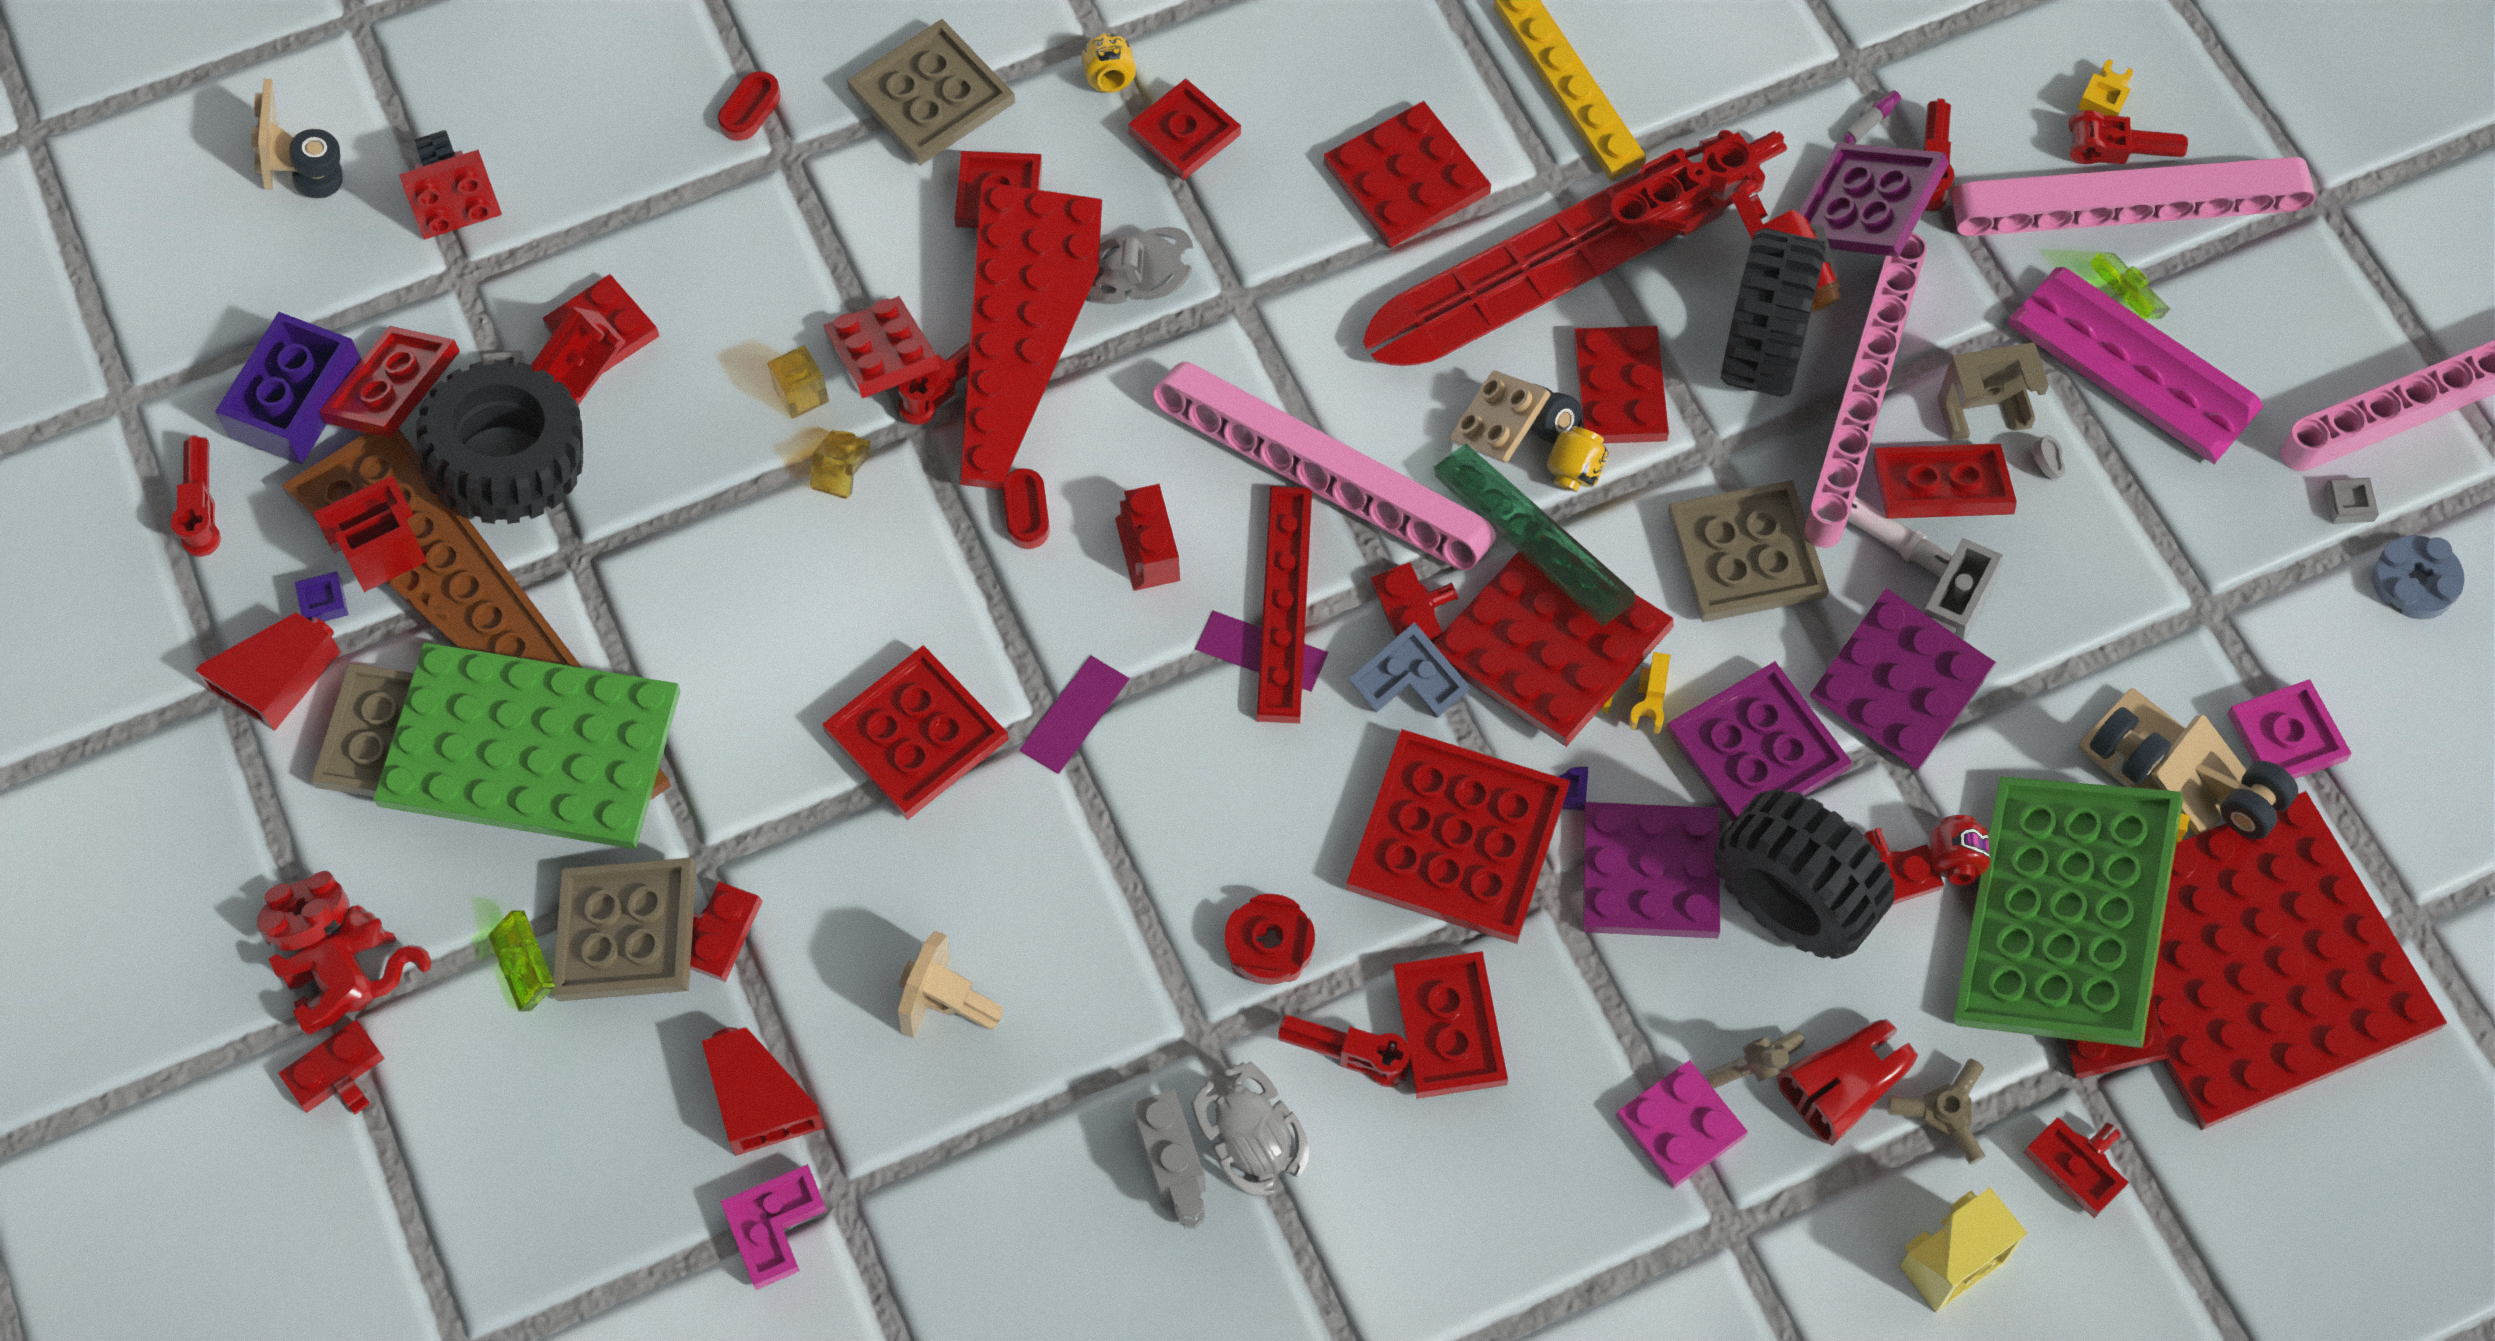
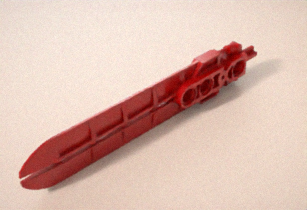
(1569, 248)

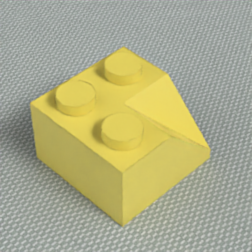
(1972, 1244)

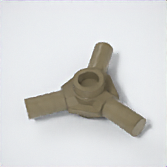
(1760, 1059)
(1947, 1110)

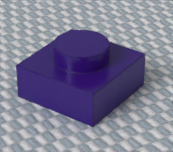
(322, 597)

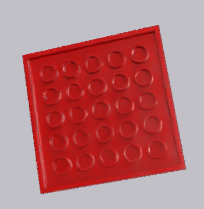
(2276, 967)

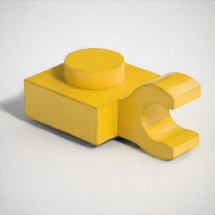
(1653, 684)

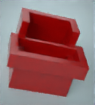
(373, 533)

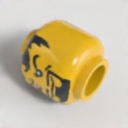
(1108, 63)
(1577, 459)

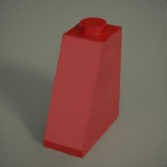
(272, 668)
(756, 1093)

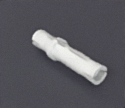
(1900, 538)

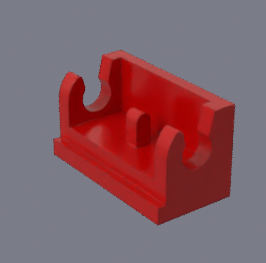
(579, 351)

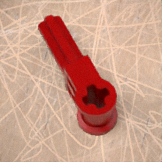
(1937, 140)
(2112, 140)
(930, 391)
(195, 506)
(1356, 1049)

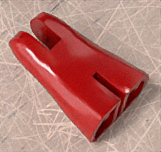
(1844, 1080)

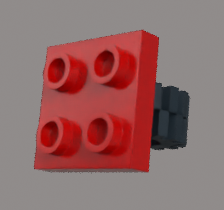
(448, 187)

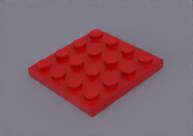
(1544, 652)
(1458, 836)

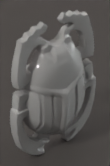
(1142, 266)
(1251, 1131)

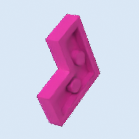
(759, 1221)

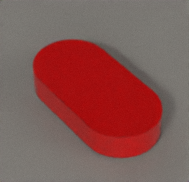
(749, 106)
(1026, 508)

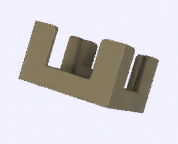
(1992, 379)

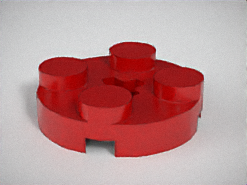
(301, 911)
(1274, 964)

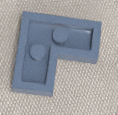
(1413, 662)

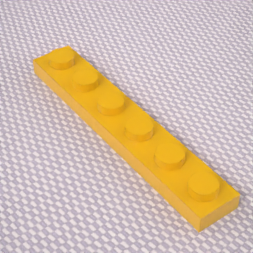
(1572, 86)

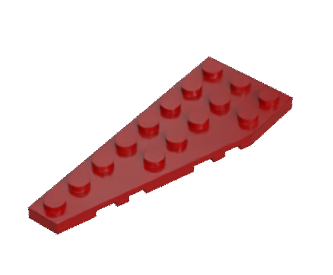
(1028, 288)

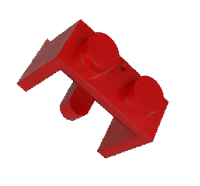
(1147, 538)

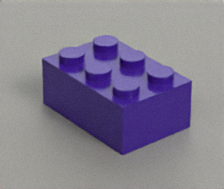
(285, 386)

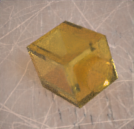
(798, 382)

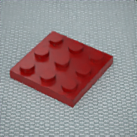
(1407, 174)
(915, 732)

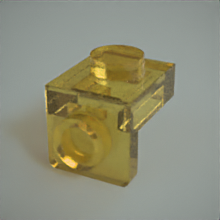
(837, 462)

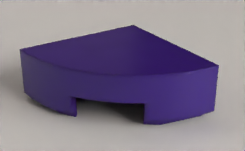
(1578, 788)

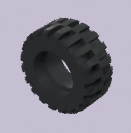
(1772, 312)
(492, 399)
(1804, 873)

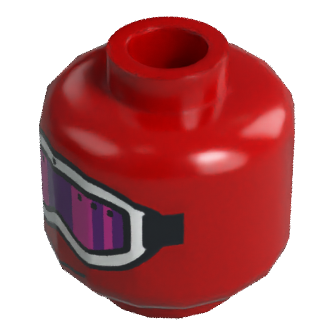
(1959, 849)

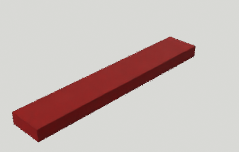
(1284, 605)

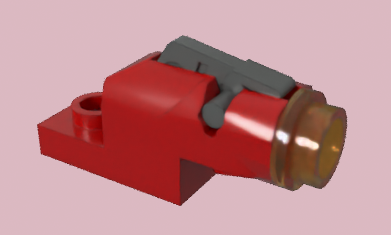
(1752, 211)

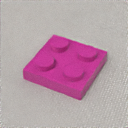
(2290, 730)
(1681, 1124)

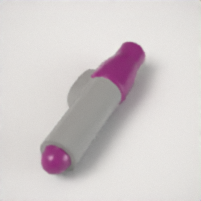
(1870, 116)

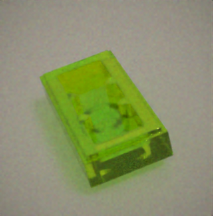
(2130, 285)
(521, 960)

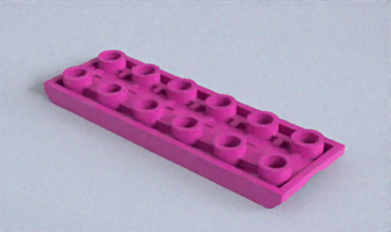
(2137, 363)

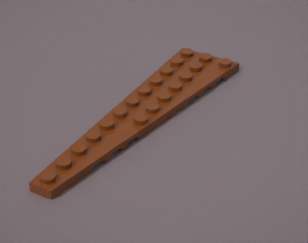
(463, 583)

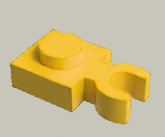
(2106, 91)

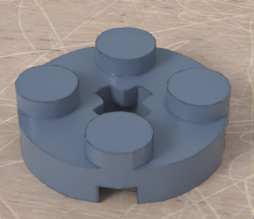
(2432, 558)

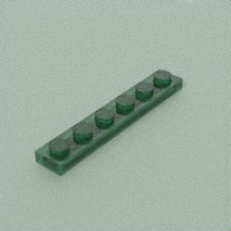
(1535, 535)

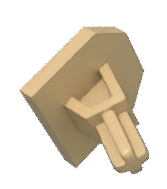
(933, 986)

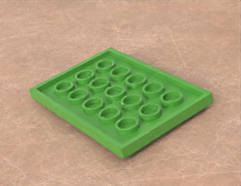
(528, 745)
(2070, 911)

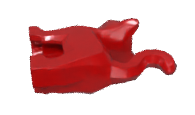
(338, 972)

